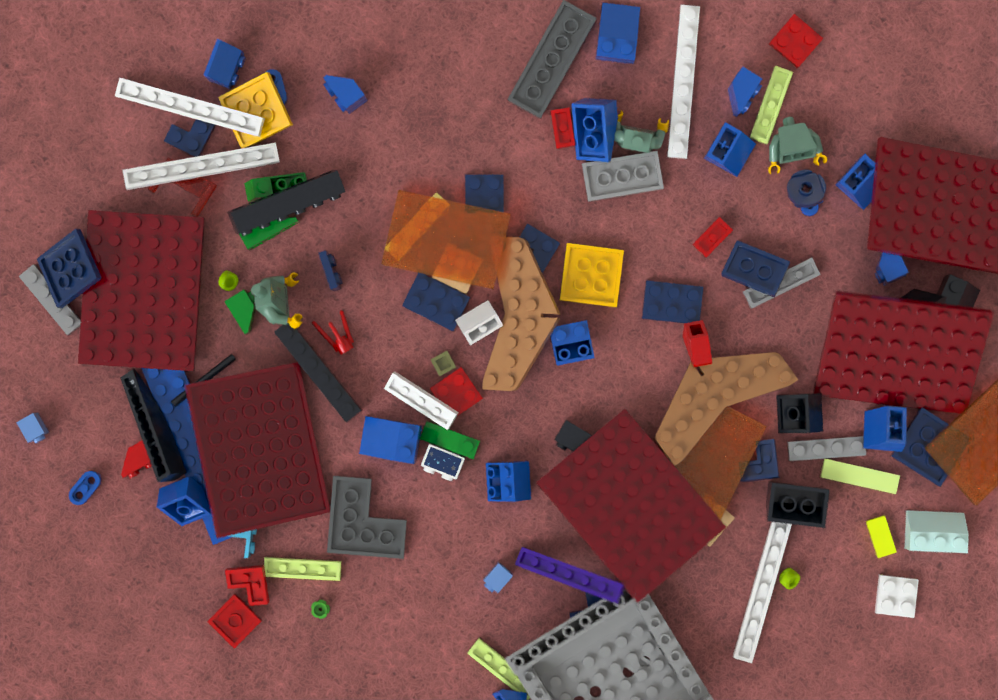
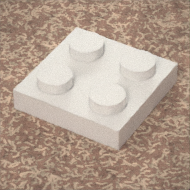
(896, 596)

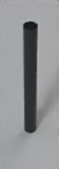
(208, 376)

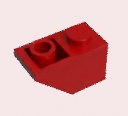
(697, 343)
(135, 460)

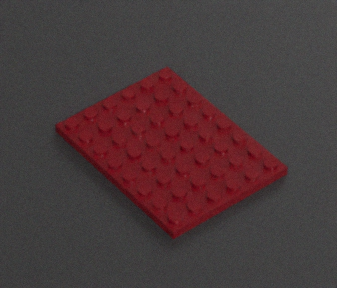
(935, 205)
(148, 291)
(902, 352)
(257, 449)
(631, 505)

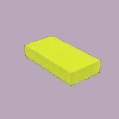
(881, 536)

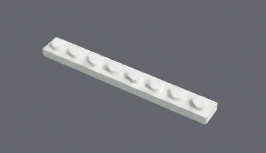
(683, 81)
(189, 107)
(200, 166)
(761, 591)

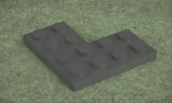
(352, 528)

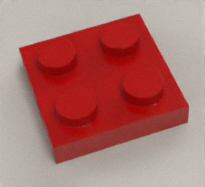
(795, 41)
(457, 391)
(234, 621)

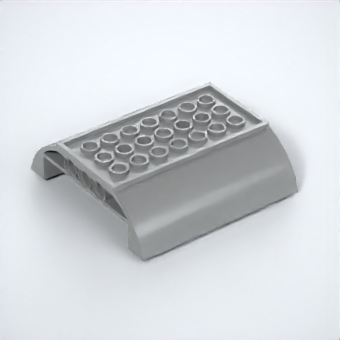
(597, 647)

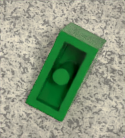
(243, 309)

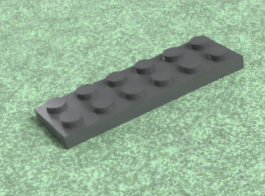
(552, 59)

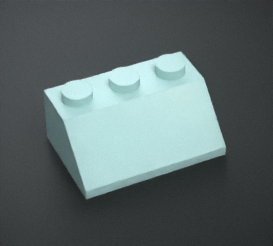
(936, 531)

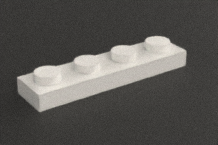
(421, 400)

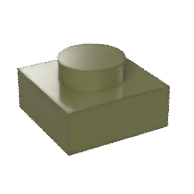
(443, 363)

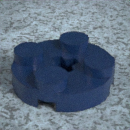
(802, 198)

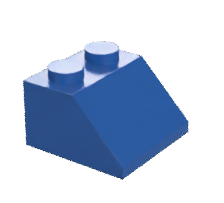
(224, 64)
(890, 268)
(183, 501)

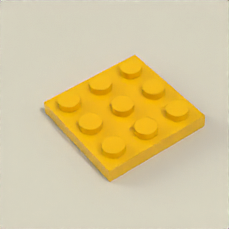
(262, 100)
(591, 275)

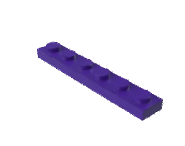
(570, 575)

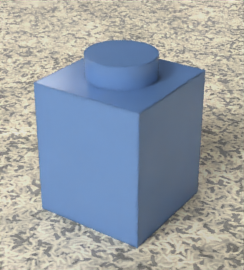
(33, 428)
(497, 578)

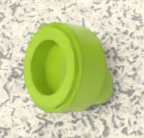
(228, 280)
(789, 578)

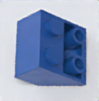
(742, 89)
(347, 92)
(730, 149)
(858, 181)
(572, 343)
(885, 428)
(508, 481)

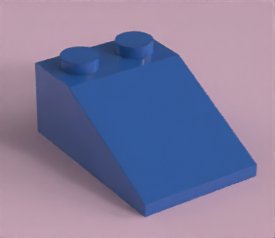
(618, 33)
(594, 128)
(390, 439)

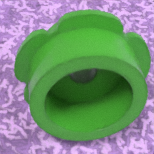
(315, 609)

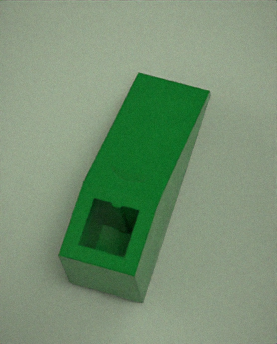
(262, 187)

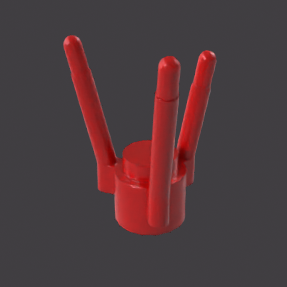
(342, 343)

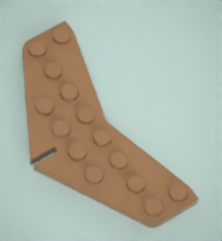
(524, 327)
(704, 397)

